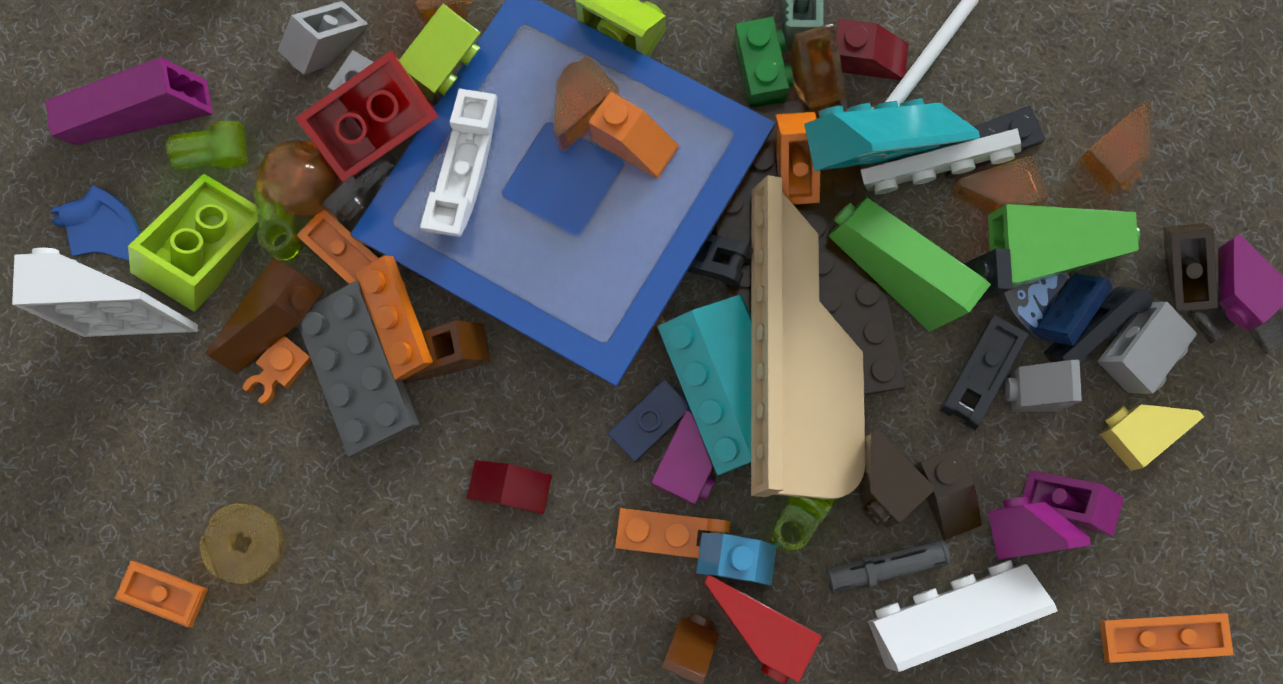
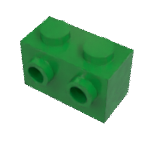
(761, 62)

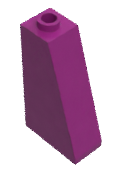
(129, 102)

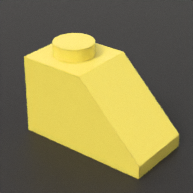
(1146, 431)

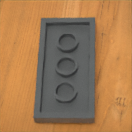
(355, 372)

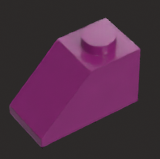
(1247, 284)
(685, 465)
(1081, 502)
(1032, 529)

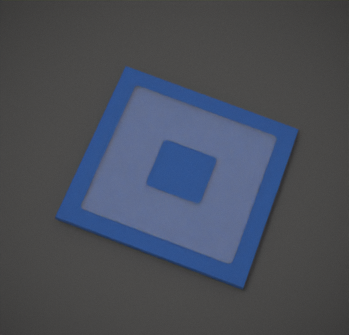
(577, 238)

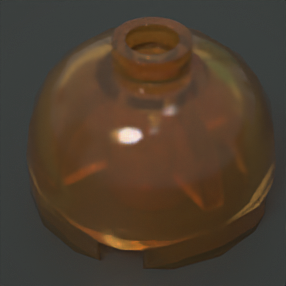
(296, 177)

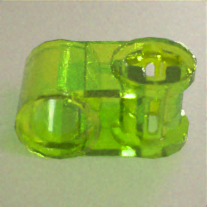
(805, 514)

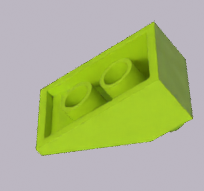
(194, 242)

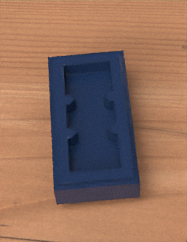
(1074, 309)
(649, 421)

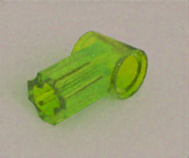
(220, 146)
(275, 222)

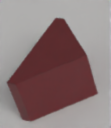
(509, 486)

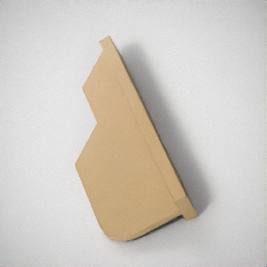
(802, 364)

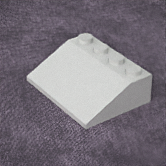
(88, 299)

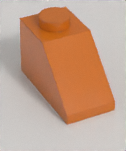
(632, 135)
(794, 159)

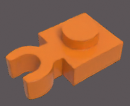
(280, 364)

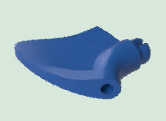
(97, 224)

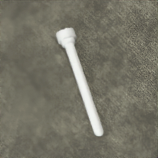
(931, 51)

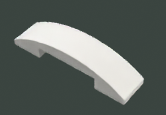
(463, 164)

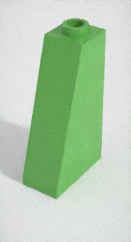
(1059, 239)
(907, 265)

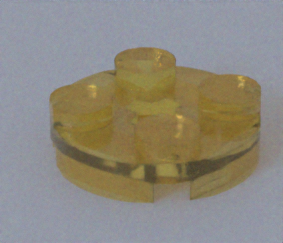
(222, 533)

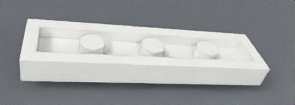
(957, 158)

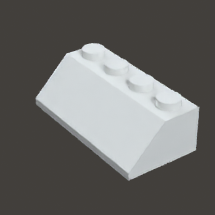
(959, 616)

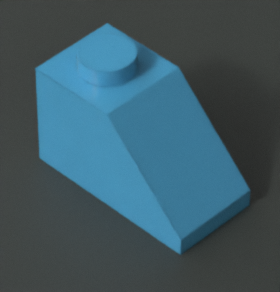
(736, 558)

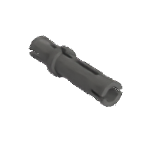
(879, 568)

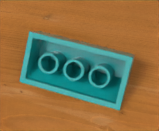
(883, 133)
(714, 368)

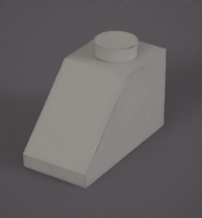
(320, 36)
(1044, 387)

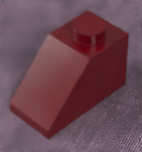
(870, 50)

